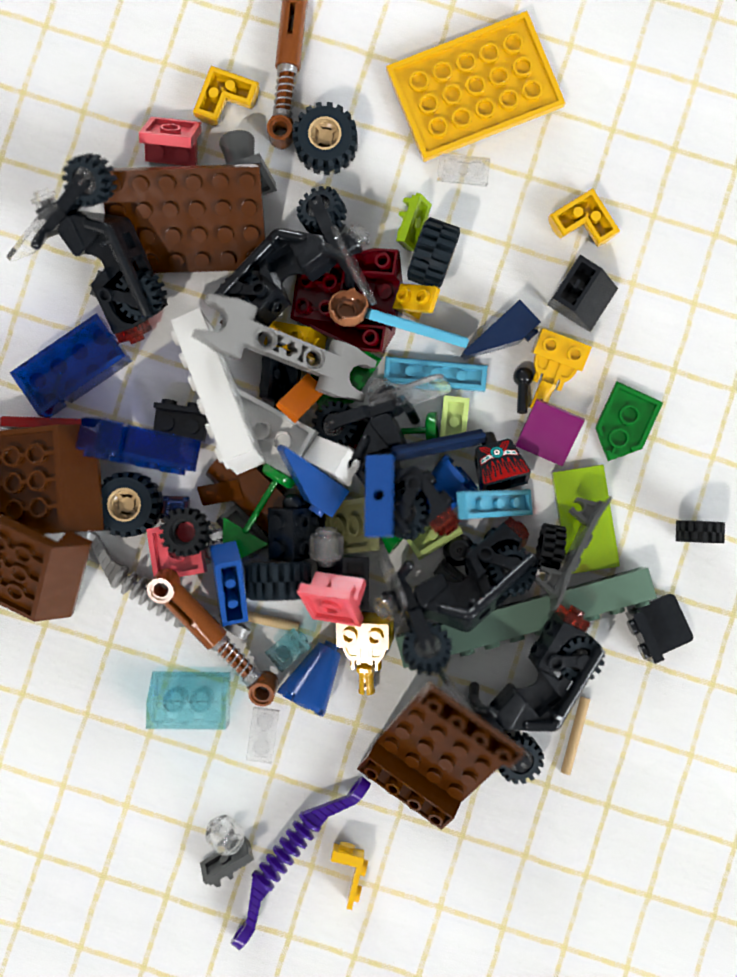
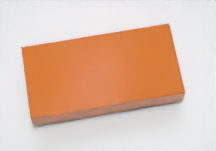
(299, 398)

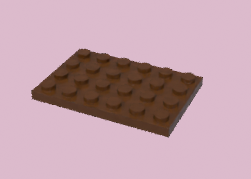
(192, 214)

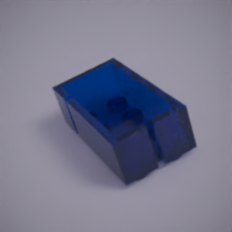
(71, 366)
(137, 446)

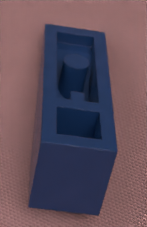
(507, 331)

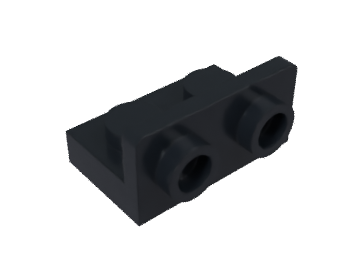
(180, 420)

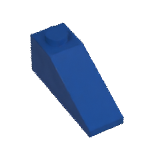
(314, 486)

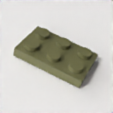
(350, 523)

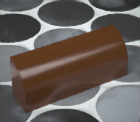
(253, 486)

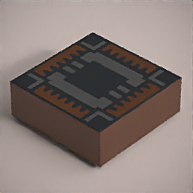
(172, 503)

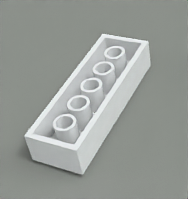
(218, 396)

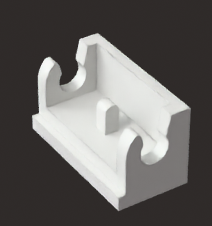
(332, 459)

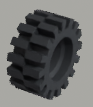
(700, 531)
(170, 535)
(551, 546)

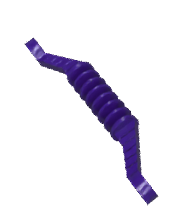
(311, 819)

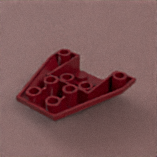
(384, 278)

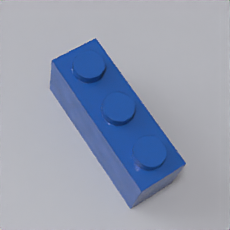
(229, 583)

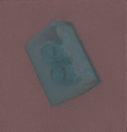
(188, 700)

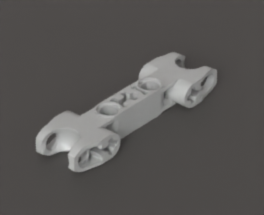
(241, 332)

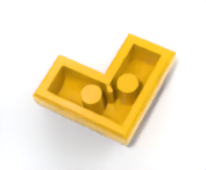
(223, 87)
(584, 211)

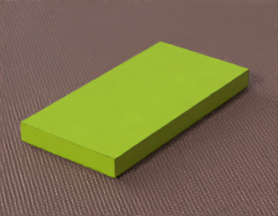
(590, 485)

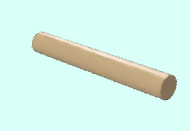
(272, 621)
(575, 735)

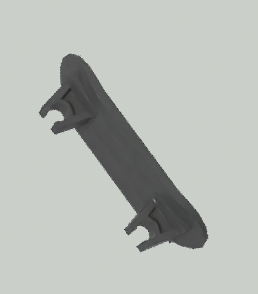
(558, 580)

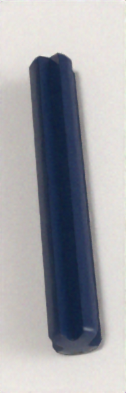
(438, 445)

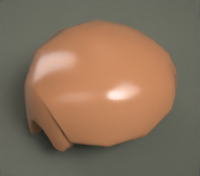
(348, 307)

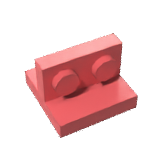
(170, 141)
(181, 564)
(334, 598)

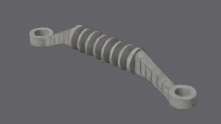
(118, 575)

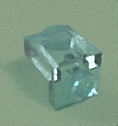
(288, 649)

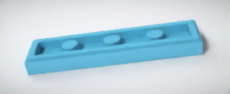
(417, 328)
(460, 375)
(494, 503)

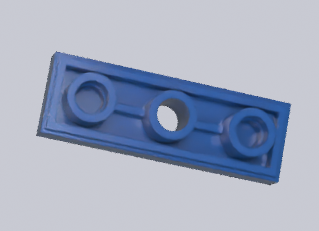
(379, 479)

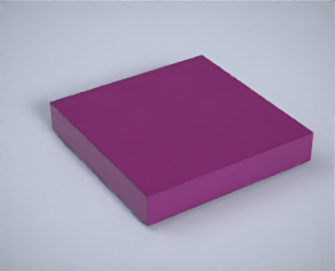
(549, 432)

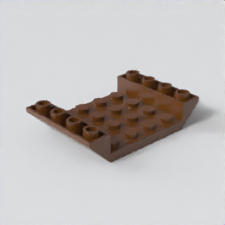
(49, 480)
(39, 574)
(437, 755)

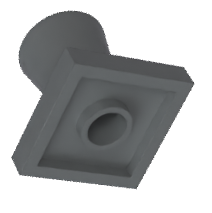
(239, 149)

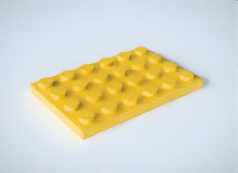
(475, 86)

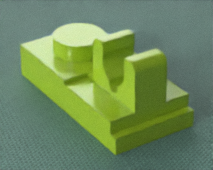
(413, 220)

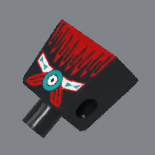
(499, 465)

